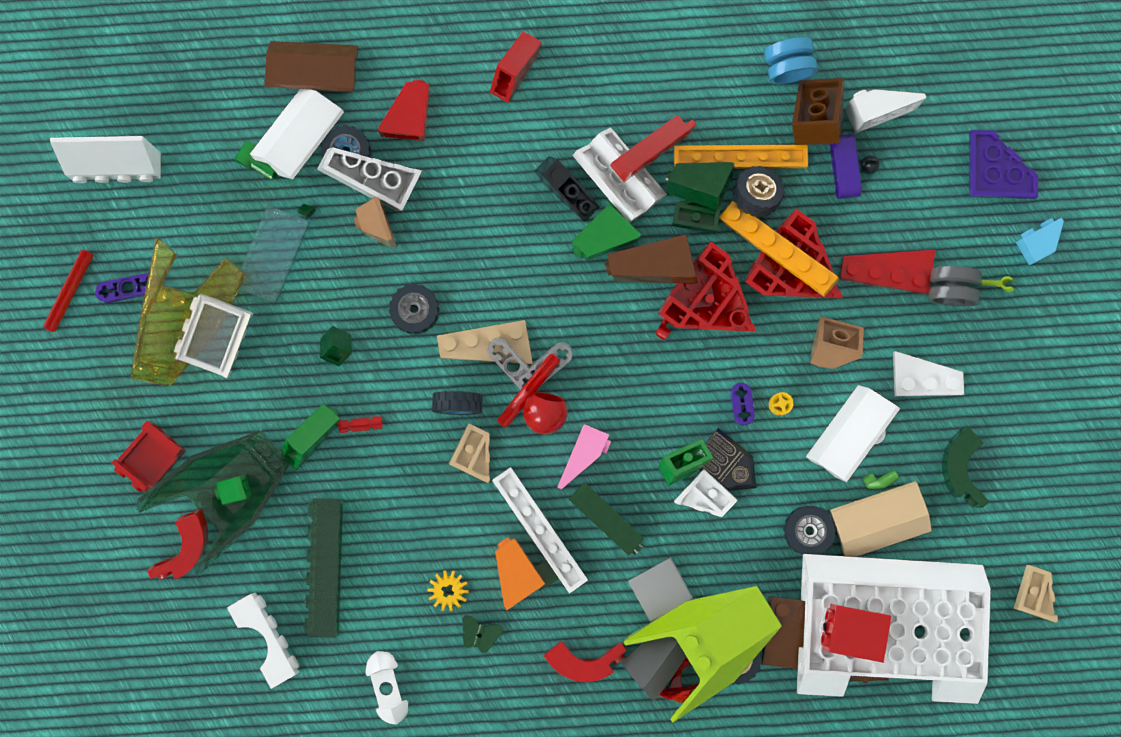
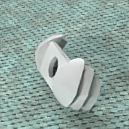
(380, 668)

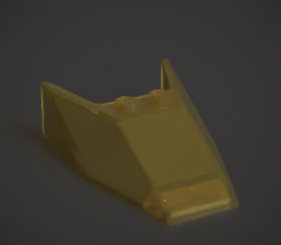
(166, 311)

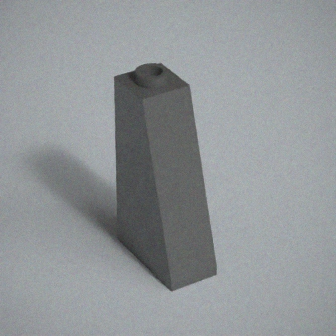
(655, 664)

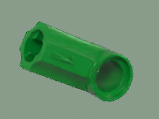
(245, 159)

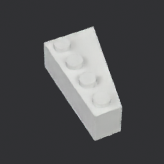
(371, 176)

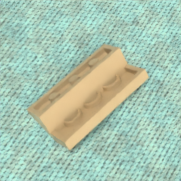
(881, 520)

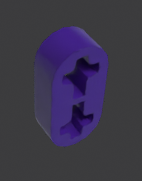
(736, 404)

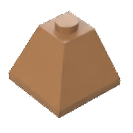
(374, 222)
(836, 343)

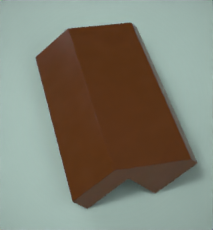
(311, 66)

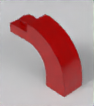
(194, 536)
(583, 670)

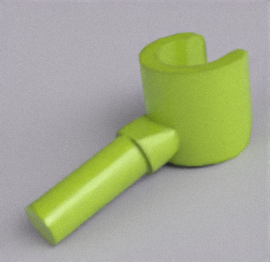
(999, 283)

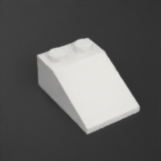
(880, 106)

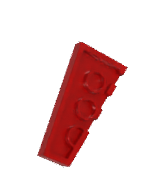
(896, 270)

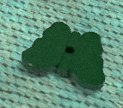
(472, 628)

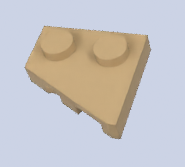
(473, 453)
(1036, 594)

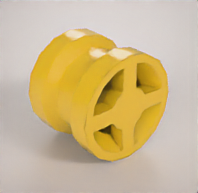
(783, 405)

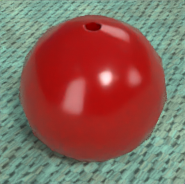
(545, 413)

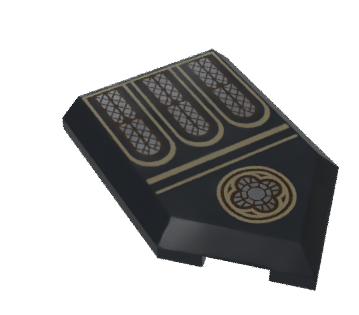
(730, 463)

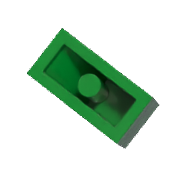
(684, 462)
(233, 489)

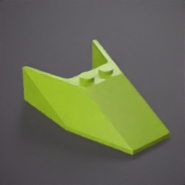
(717, 636)

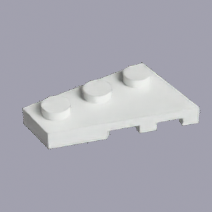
(924, 378)

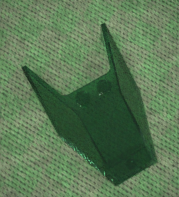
(198, 477)

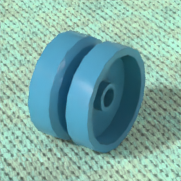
(791, 60)

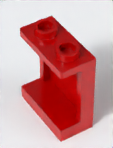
(148, 457)
(856, 633)

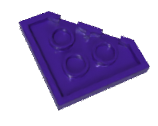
(998, 169)

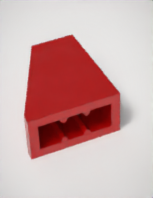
(514, 66)
(408, 113)

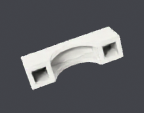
(278, 664)

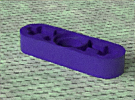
(113, 297)

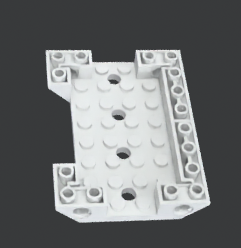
(914, 593)

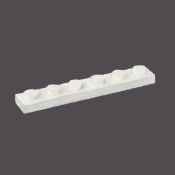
(540, 530)

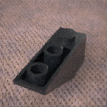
(566, 187)

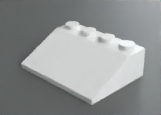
(107, 158)

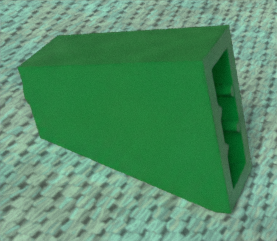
(604, 234)
(309, 435)

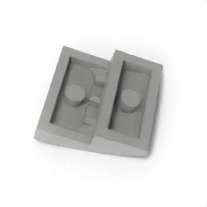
(660, 589)

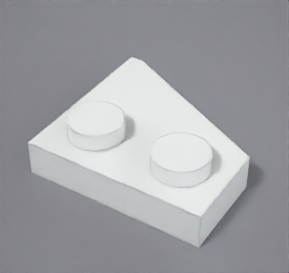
(706, 495)

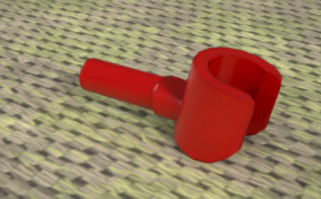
(662, 331)

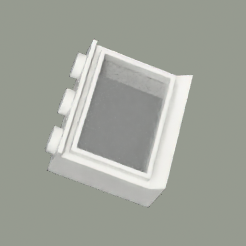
(213, 335)

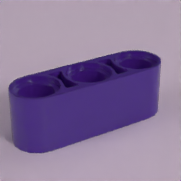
(846, 167)

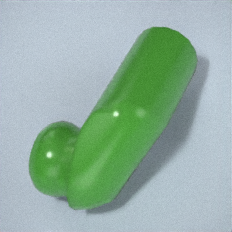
(882, 482)

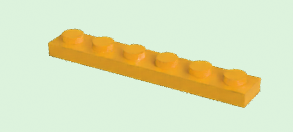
(745, 155)
(779, 249)

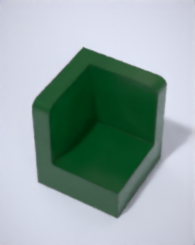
(335, 346)

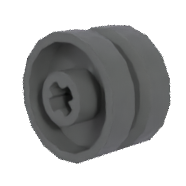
(955, 286)

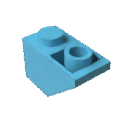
(1042, 242)

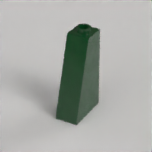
(607, 519)

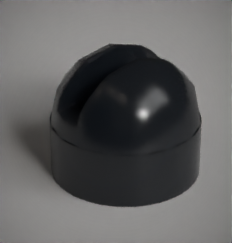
(869, 168)

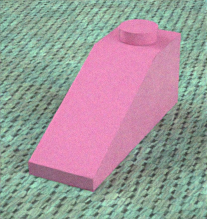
(586, 450)

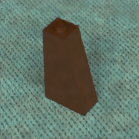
(654, 263)

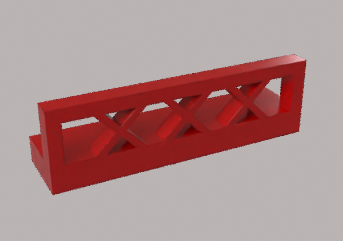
(652, 147)

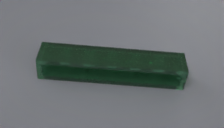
(324, 567)

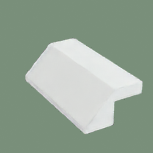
(297, 132)
(629, 197)
(852, 432)

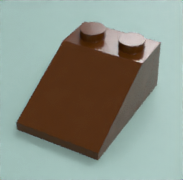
(818, 111)
(784, 645)

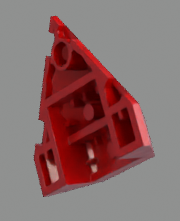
(773, 279)
(713, 301)

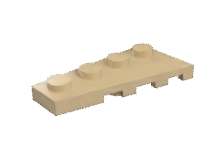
(474, 343)

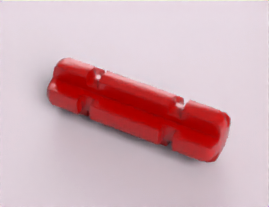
(360, 424)

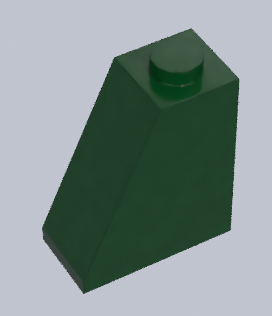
(700, 182)

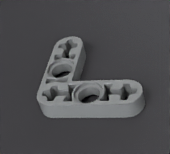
(524, 370)

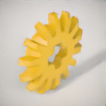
(457, 589)

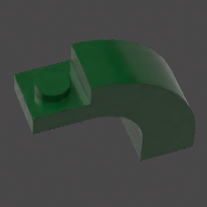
(955, 464)

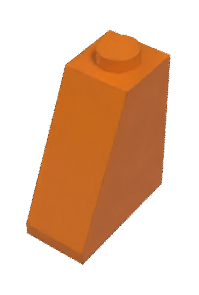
(516, 573)

